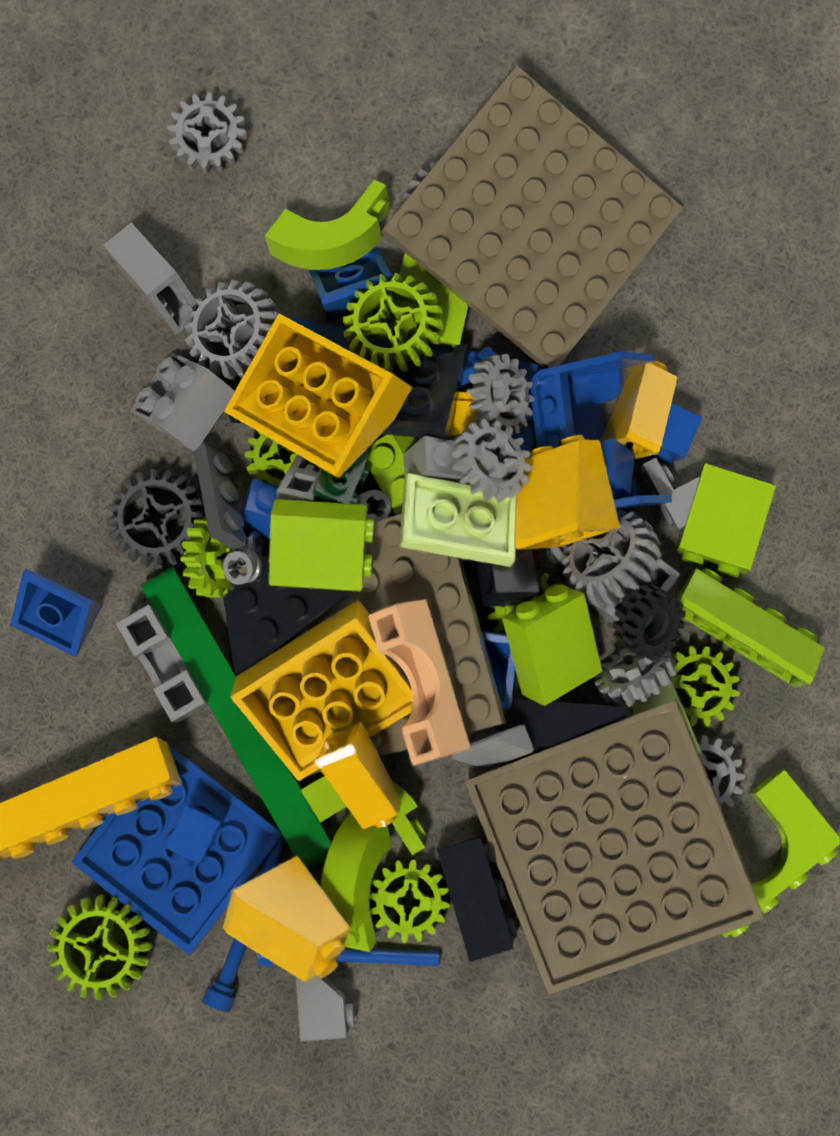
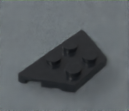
(269, 617)

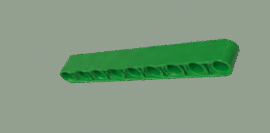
(216, 680)

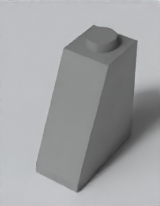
(152, 277)

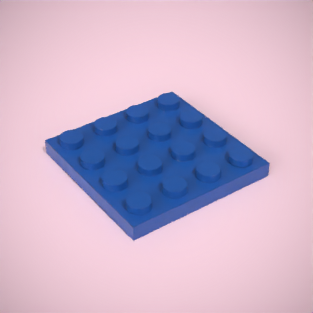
(178, 900)

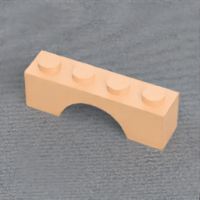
(410, 639)

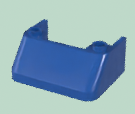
(570, 405)

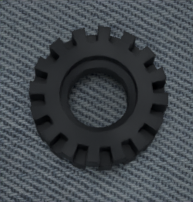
(637, 612)

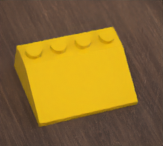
(316, 396)
(321, 687)

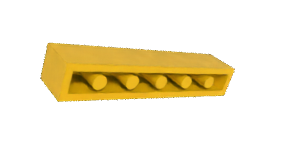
(86, 797)

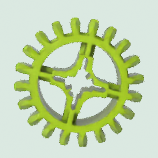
(363, 327)
(117, 952)

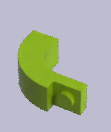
(333, 242)
(327, 802)
(349, 876)

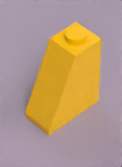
(642, 409)
(359, 776)

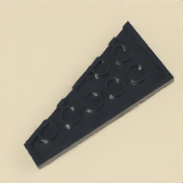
(432, 397)

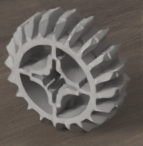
(221, 323)
(613, 562)

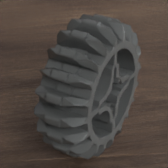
(140, 524)

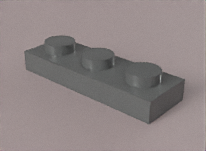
(219, 497)

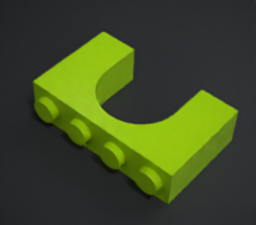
(803, 835)

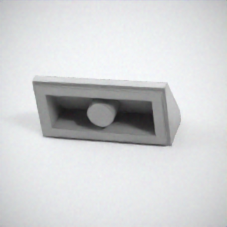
(497, 748)

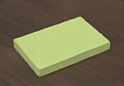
(452, 522)

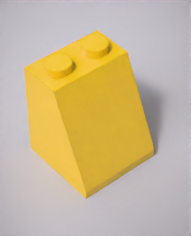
(565, 496)
(288, 921)

